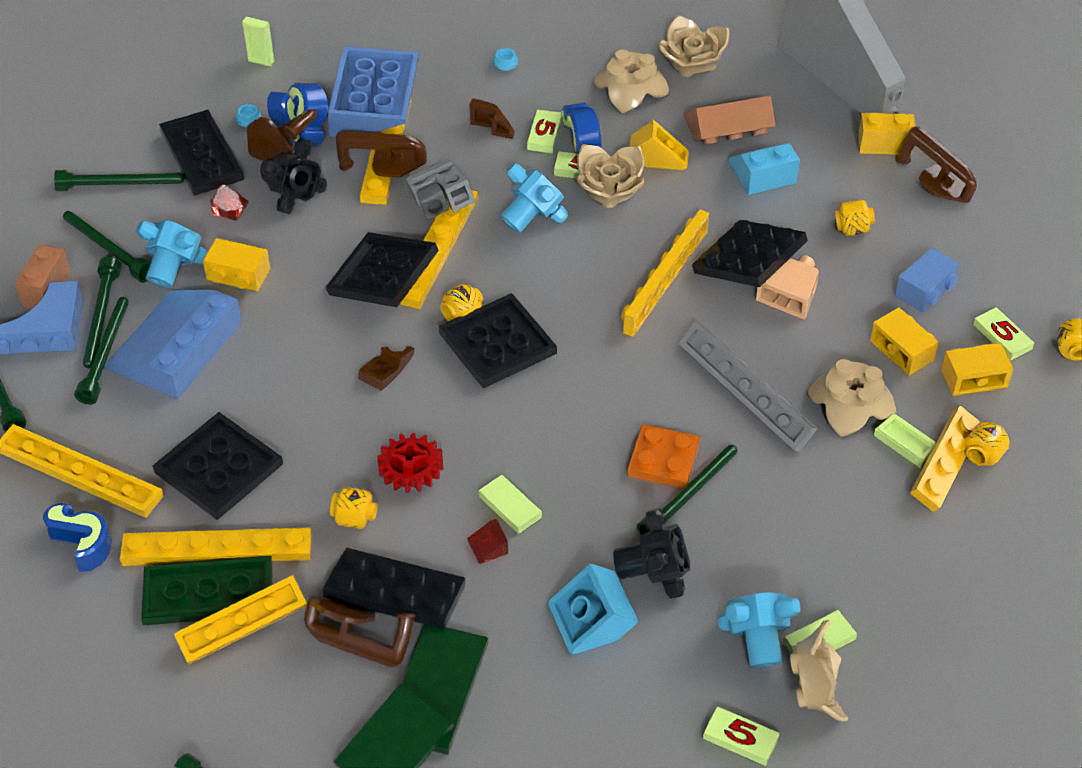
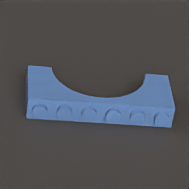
(49, 325)

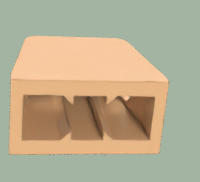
(791, 287)

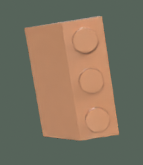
(731, 119)

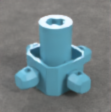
(534, 197)
(171, 248)
(759, 620)

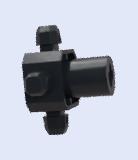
(293, 176)
(659, 554)

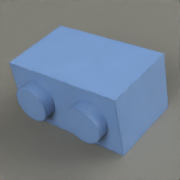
(927, 280)

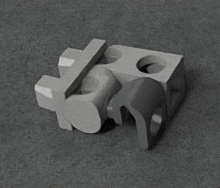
(440, 183)

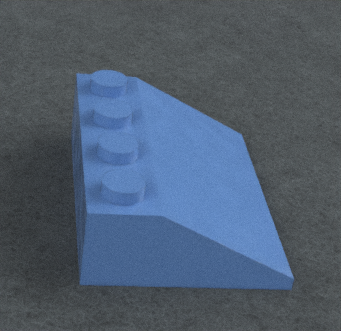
(371, 90)
(177, 340)

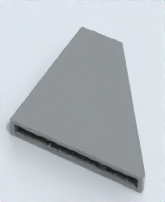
(844, 52)

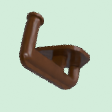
(267, 140)
(393, 155)
(948, 176)
(354, 642)

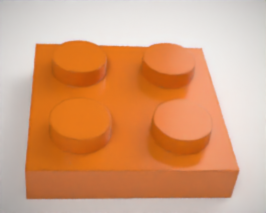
(664, 456)

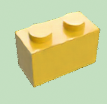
(883, 132)
(236, 264)
(904, 341)
(977, 369)

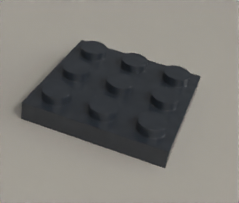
(749, 253)
(382, 269)
(497, 340)
(218, 465)

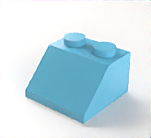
(766, 168)
(592, 610)

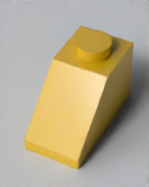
(660, 148)

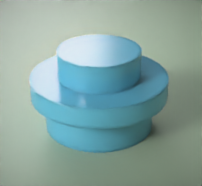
(505, 59)
(247, 114)

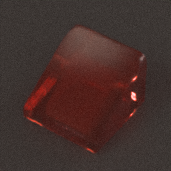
(228, 203)
(488, 542)

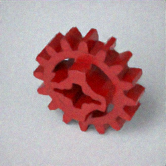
(410, 462)

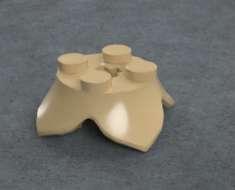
(691, 49)
(630, 78)
(610, 177)
(852, 396)
(818, 669)

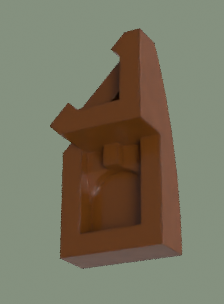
(490, 116)
(386, 367)

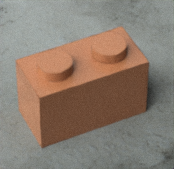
(44, 266)

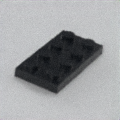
(201, 152)
(394, 587)

